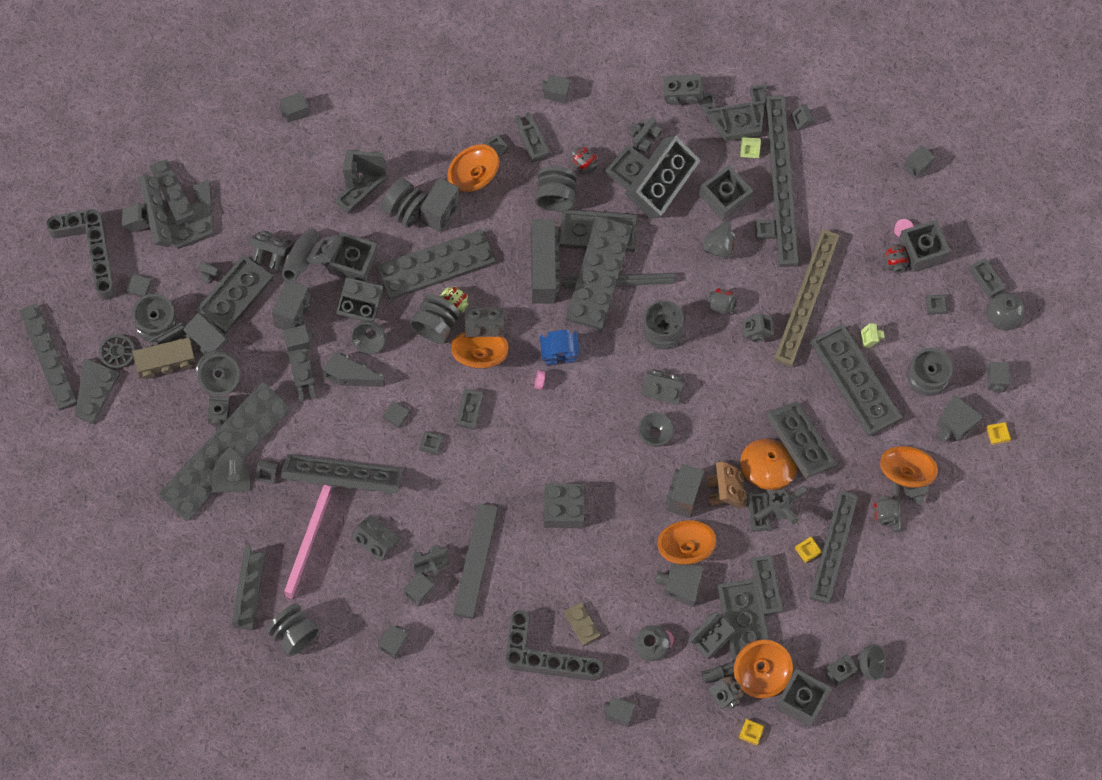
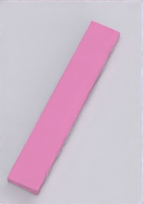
(308, 541)

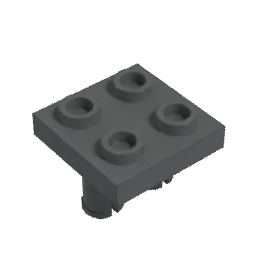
(264, 241)

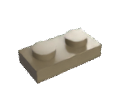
(582, 624)

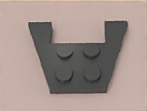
(737, 120)
(197, 228)

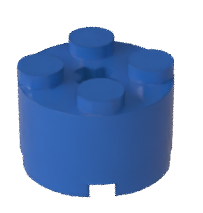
(559, 346)

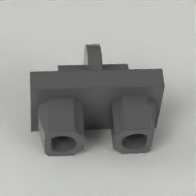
(641, 140)
(430, 562)

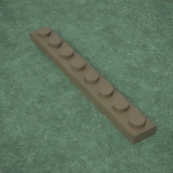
(806, 298)

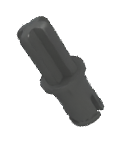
(718, 672)

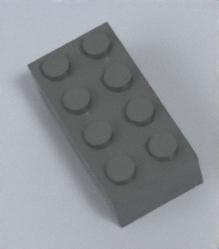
(662, 177)
(544, 261)

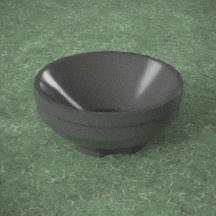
(366, 343)
(658, 421)
(660, 647)
(872, 662)

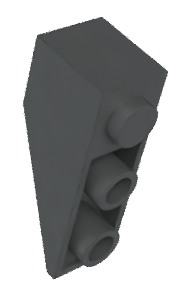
(350, 373)

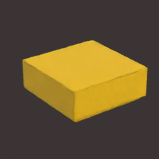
(998, 433)
(808, 550)
(751, 732)

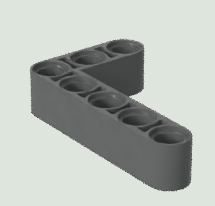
(95, 246)
(545, 657)

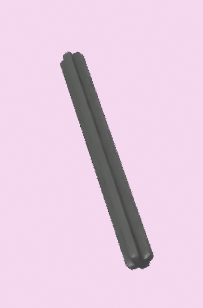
(631, 279)

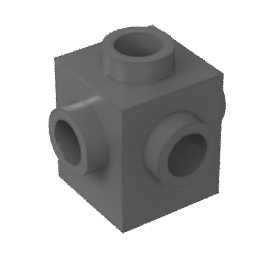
(758, 327)
(727, 692)

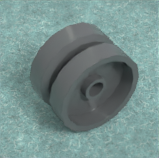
(153, 316)
(206, 369)
(929, 371)

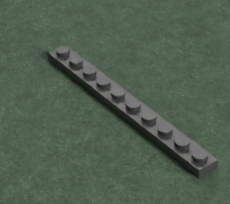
(781, 181)

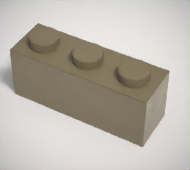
(164, 358)

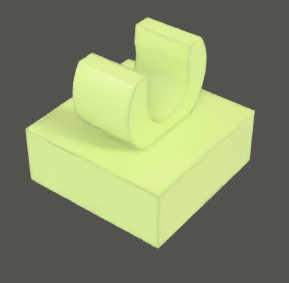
(750, 147)
(871, 336)

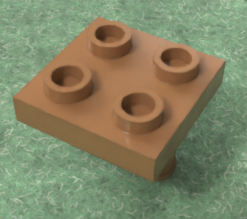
(730, 486)

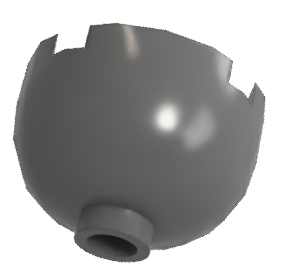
(1005, 311)

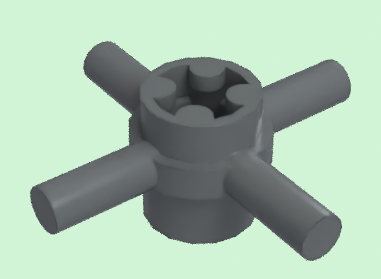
(781, 504)

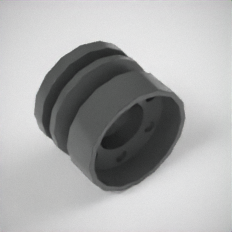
(556, 188)
(403, 202)
(667, 315)
(435, 319)
(292, 629)

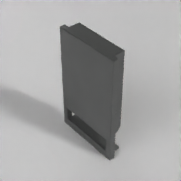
(169, 335)

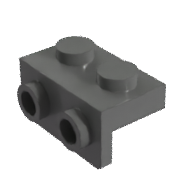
(662, 386)
(375, 537)
(712, 634)

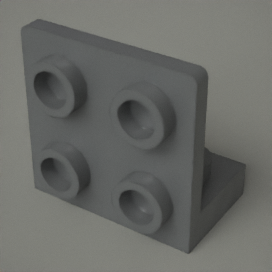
(362, 162)

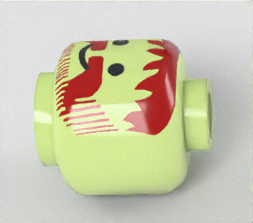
(456, 297)

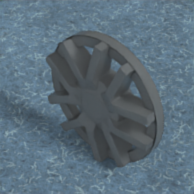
(116, 351)

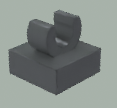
(802, 117)
(208, 272)
(266, 471)
(916, 493)

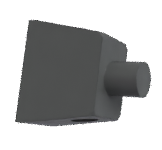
(957, 420)
(681, 582)

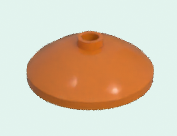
(473, 168)
(479, 351)
(908, 466)
(766, 471)
(686, 542)
(768, 679)

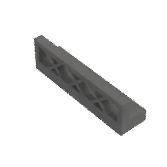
(248, 589)

